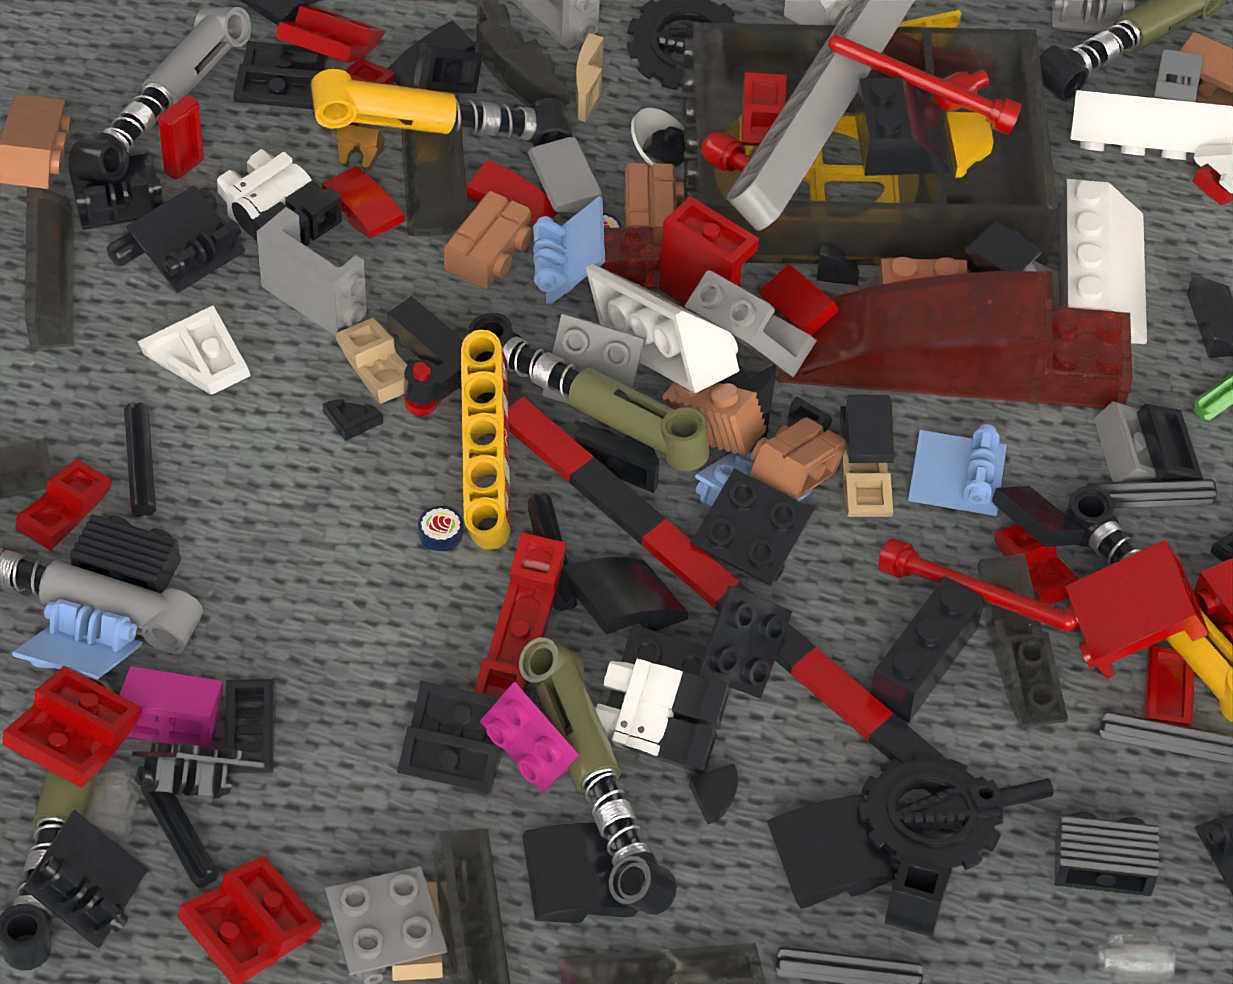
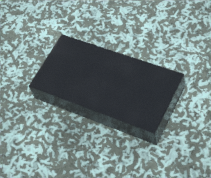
(1168, 443)
(1037, 516)

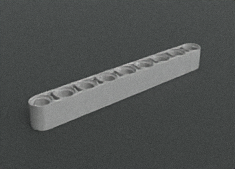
(812, 113)

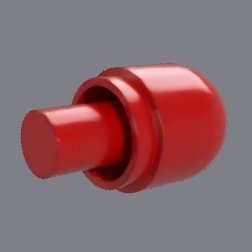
(964, 80)
(724, 152)

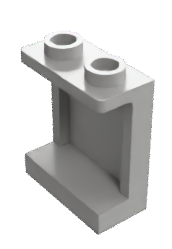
(306, 280)
(750, 322)

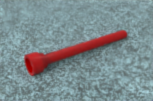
(999, 113)
(901, 560)

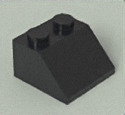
(898, 129)

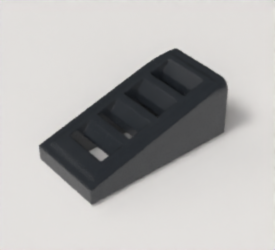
(248, 691)

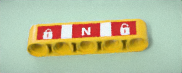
(490, 458)

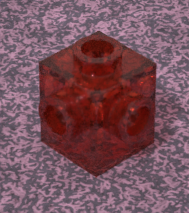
(632, 254)

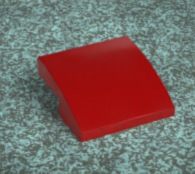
(330, 34)
(72, 726)
(249, 920)

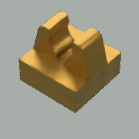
(359, 138)

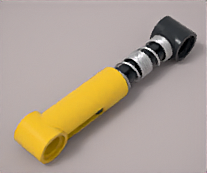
(343, 101)
(1208, 656)

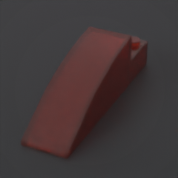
(973, 340)

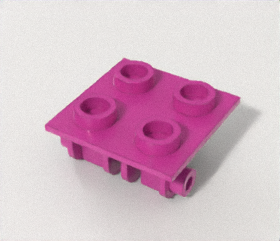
(528, 738)

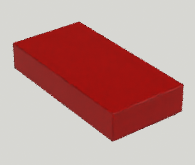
(181, 137)
(798, 300)
(1168, 687)

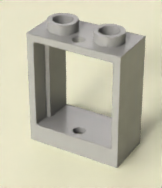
(564, 19)

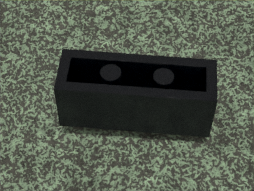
(927, 648)

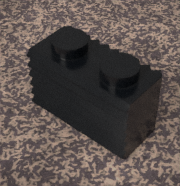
(127, 552)
(1106, 854)

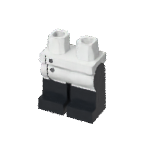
(272, 187)
(647, 713)

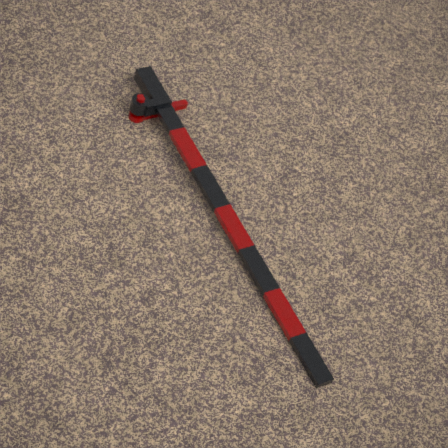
(439, 375)

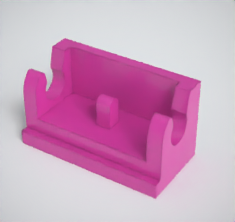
(174, 706)

